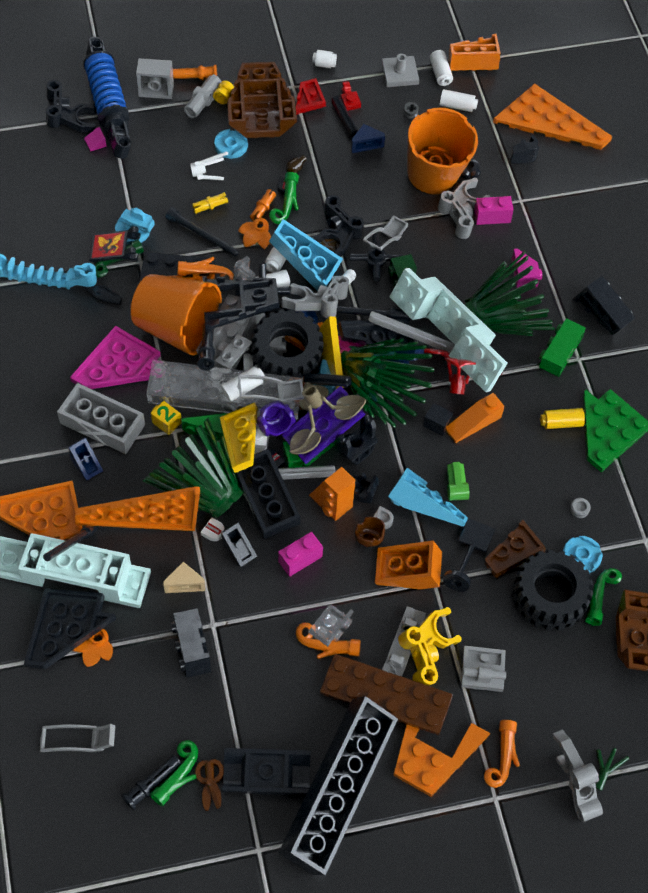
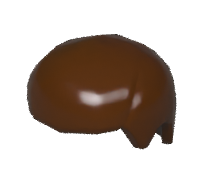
(370, 532)

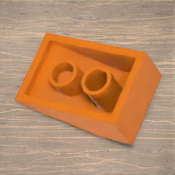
(409, 565)

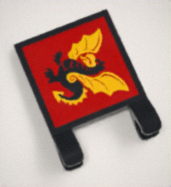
(113, 245)

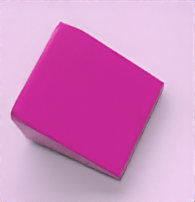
(95, 140)

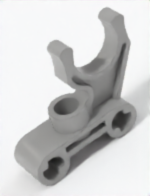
(459, 207)
(324, 300)
(581, 780)

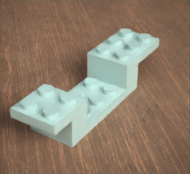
(470, 335)
(80, 565)

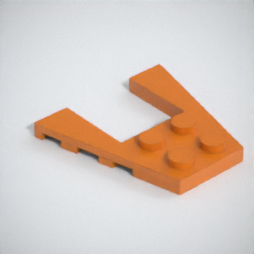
(429, 768)

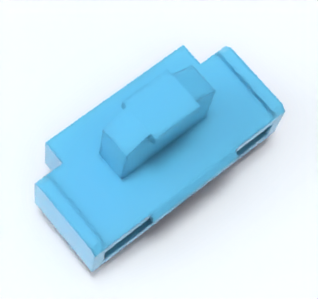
(137, 218)

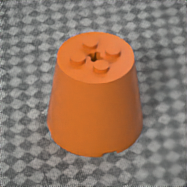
(439, 149)
(174, 309)

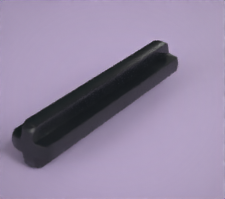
(344, 115)
(328, 379)

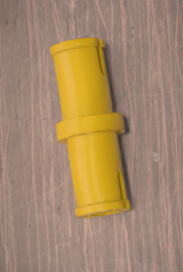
(209, 203)

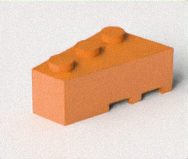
(475, 55)
(335, 494)

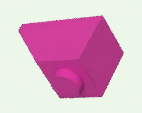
(536, 273)

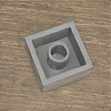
(155, 78)

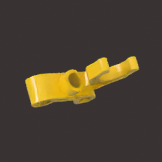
(422, 646)

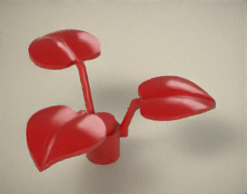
(457, 381)

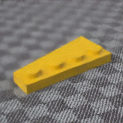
(240, 434)

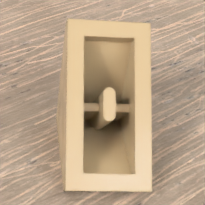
(184, 580)

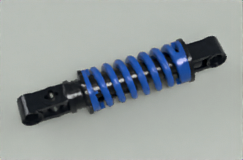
(108, 96)

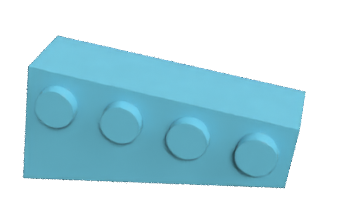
(305, 254)

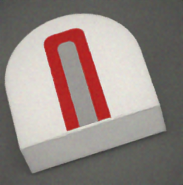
(213, 530)

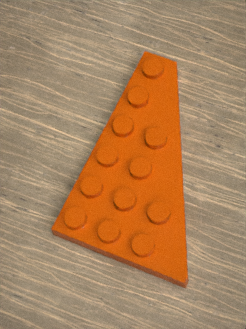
(545, 114)

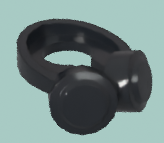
(475, 172)

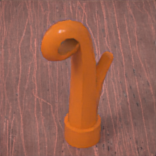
(203, 267)
(340, 647)
(508, 753)

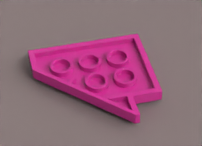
(116, 361)

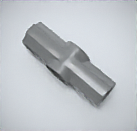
(202, 96)

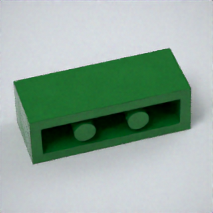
(561, 347)

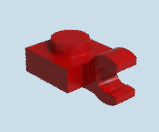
(350, 99)

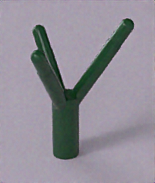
(605, 771)

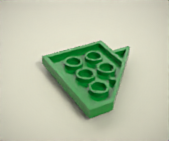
(610, 428)

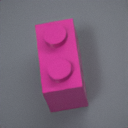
(493, 210)
(300, 554)

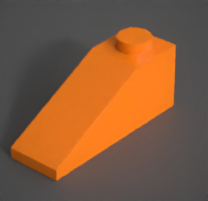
(476, 417)

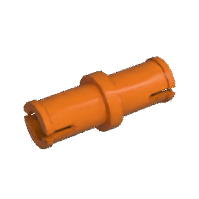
(263, 205)

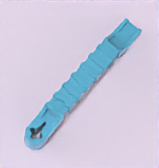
(79, 275)

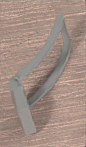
(393, 229)
(287, 391)
(101, 738)

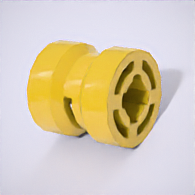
(223, 92)

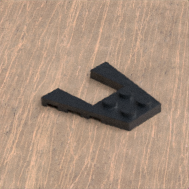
(256, 298)

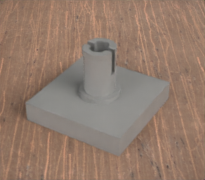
(400, 71)

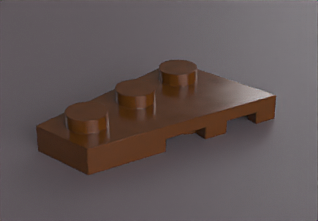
(514, 550)

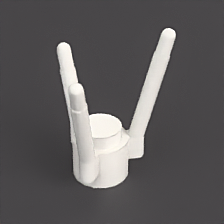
(198, 167)

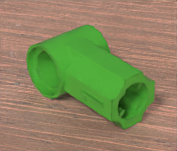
(457, 486)

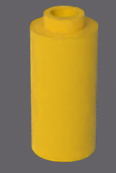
(562, 418)

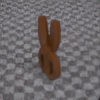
(211, 787)

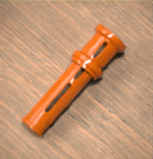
(200, 72)

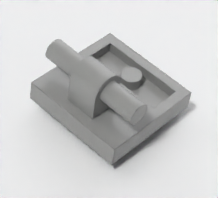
(483, 668)

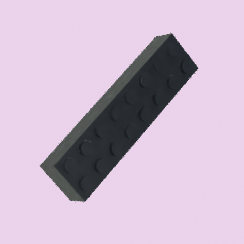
(338, 786)

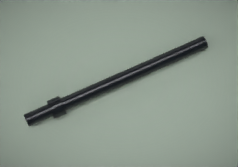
(85, 533)

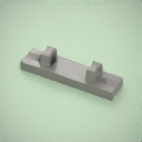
(397, 656)

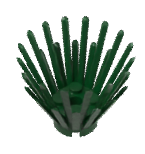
(505, 312)
(368, 371)
(216, 479)

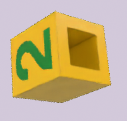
(166, 417)

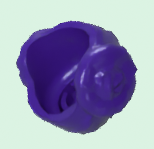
(275, 418)

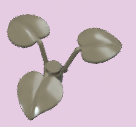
(314, 395)

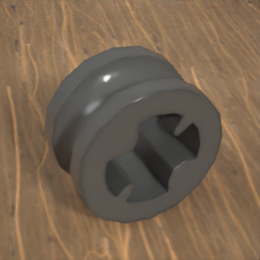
(411, 105)

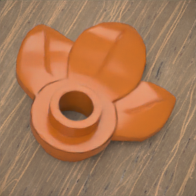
(253, 234)
(94, 650)

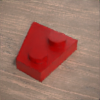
(309, 97)

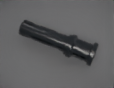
(206, 351)
(141, 786)

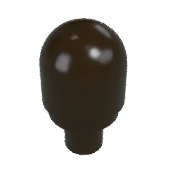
(295, 164)

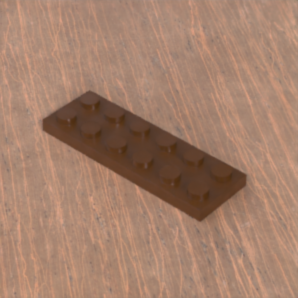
(403, 698)

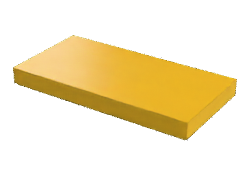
(331, 347)

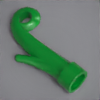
(291, 181)
(594, 613)
(179, 777)

